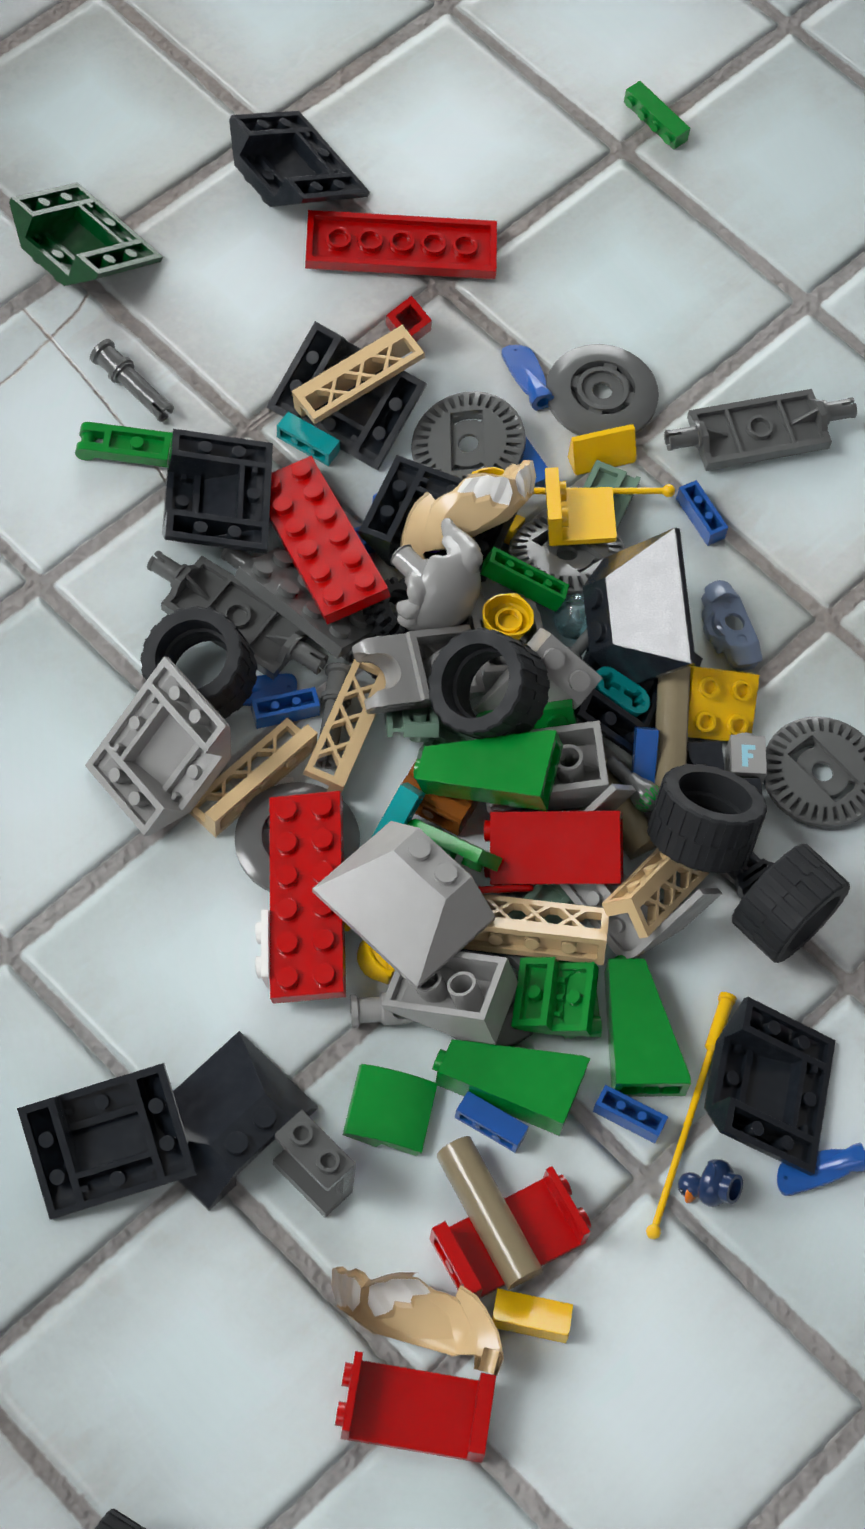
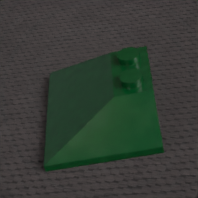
(77, 235)

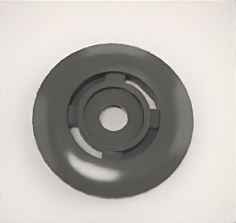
(607, 365)
(498, 434)
(528, 547)
(795, 787)
(256, 817)

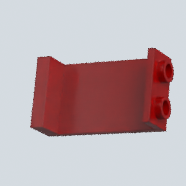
(556, 847)
(546, 1219)
(416, 1410)

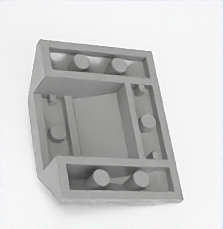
(162, 750)
(407, 901)

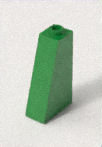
(494, 770)
(640, 1037)
(519, 1081)

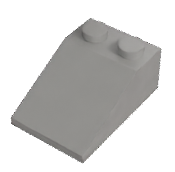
(566, 671)
(461, 999)

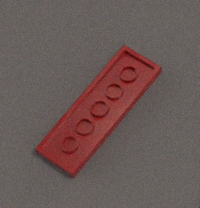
(401, 244)
(323, 542)
(304, 931)

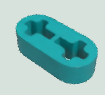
(620, 689)

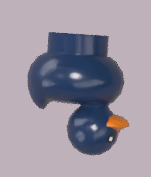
(715, 1185)

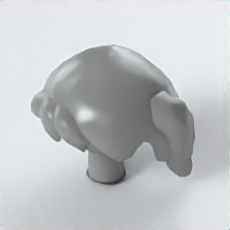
(442, 587)

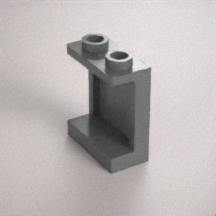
(314, 1163)

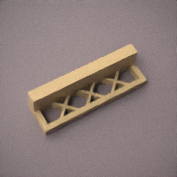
(355, 369)
(356, 735)
(266, 775)
(644, 888)
(537, 937)

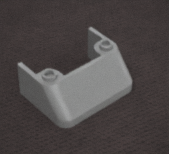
(621, 932)

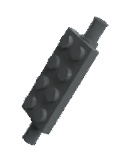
(760, 428)
(280, 586)
(265, 629)

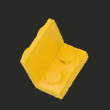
(578, 514)
(721, 703)

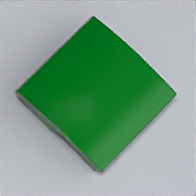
(555, 996)
(390, 1109)

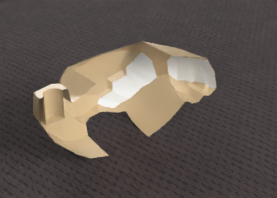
(473, 506)
(419, 1315)

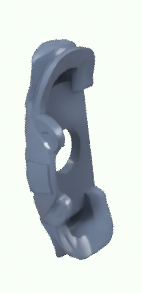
(739, 646)

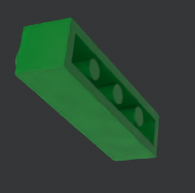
(656, 115)
(524, 579)

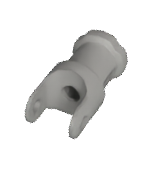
(370, 1011)

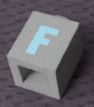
(746, 756)

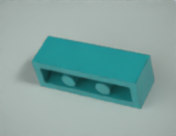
(308, 438)
(402, 806)

